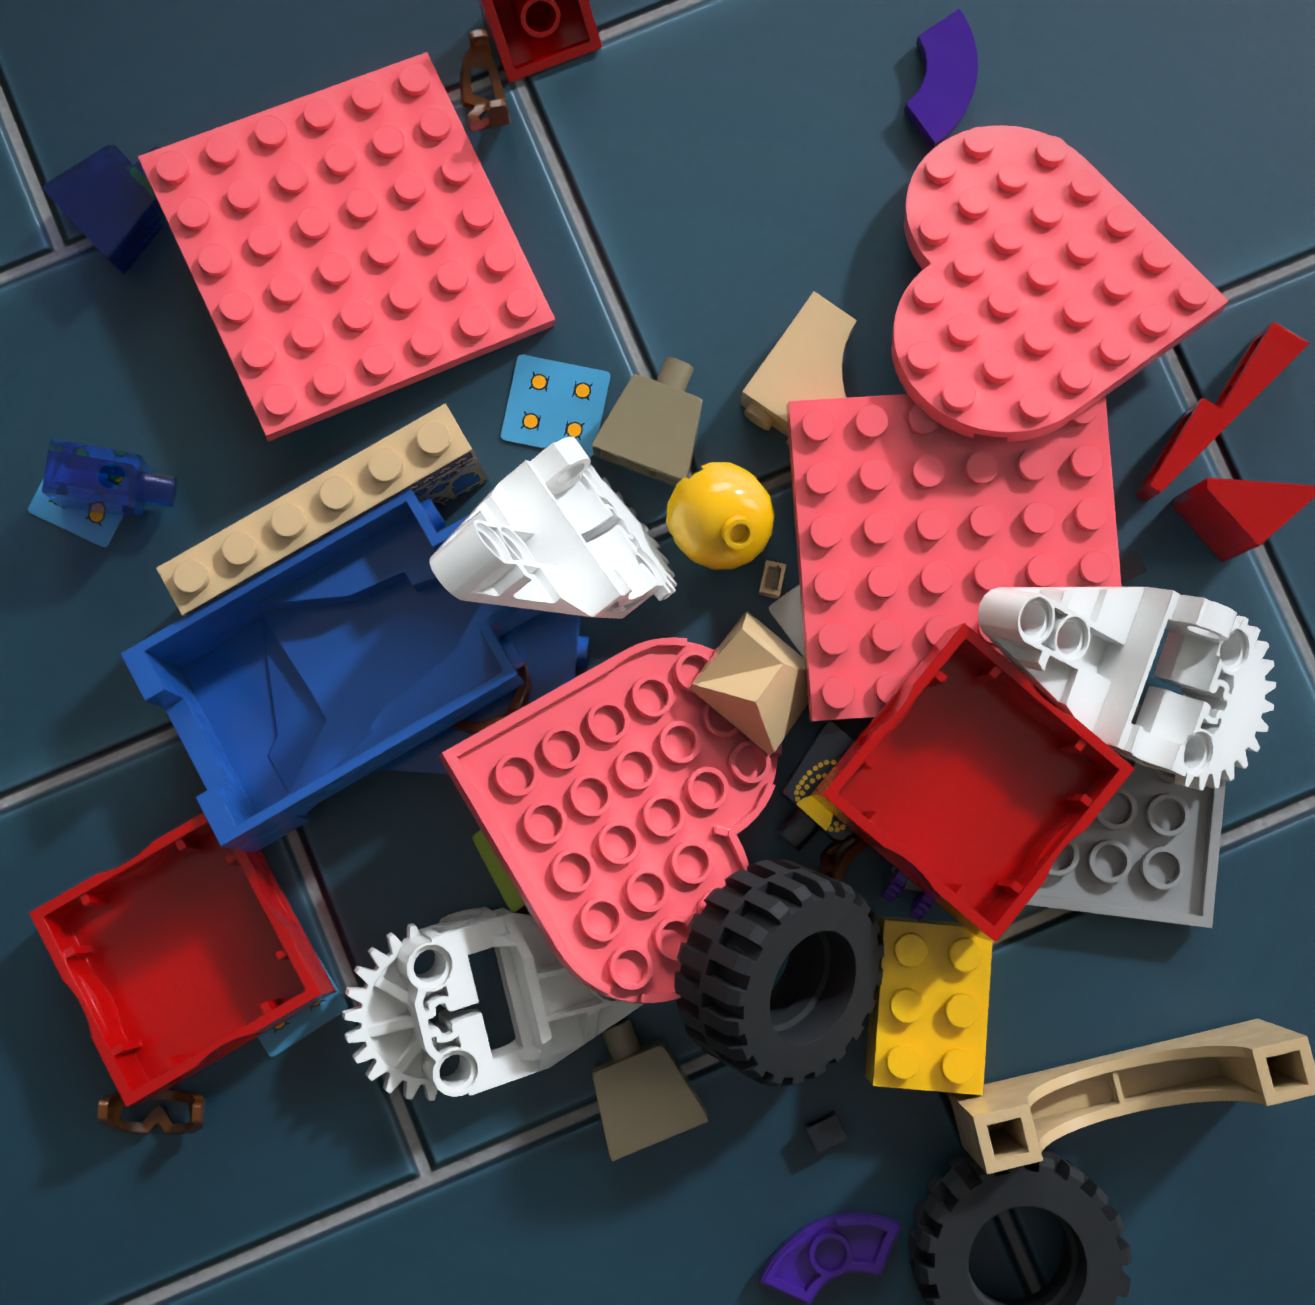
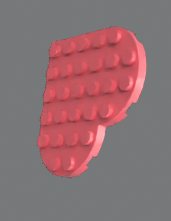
(1031, 286)
(617, 811)

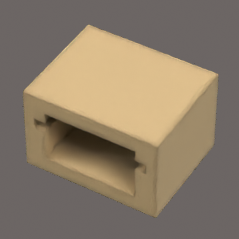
(772, 579)

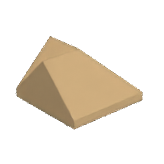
(755, 683)

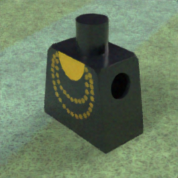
(815, 764)

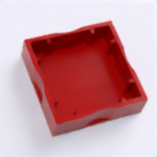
(972, 782)
(180, 957)

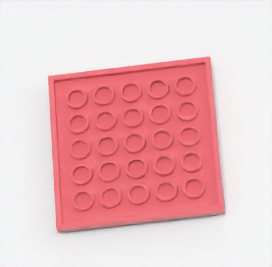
(346, 244)
(919, 523)

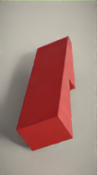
(1201, 423)

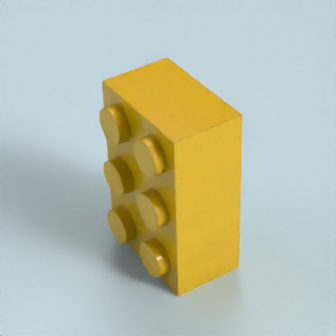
(930, 1008)

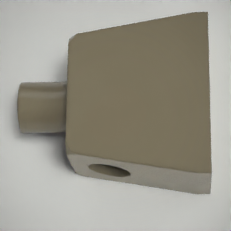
(653, 425)
(642, 1092)

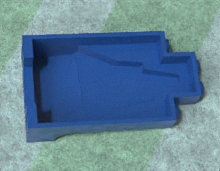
(325, 670)

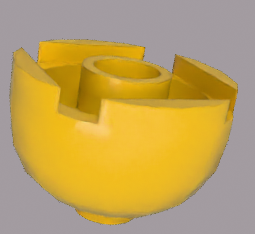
(720, 516)

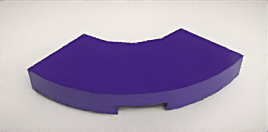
(948, 80)
(827, 1250)

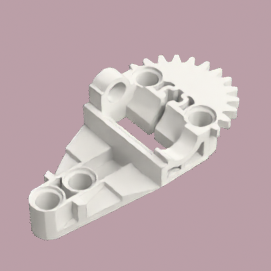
(554, 543)
(1095, 653)
(545, 1002)

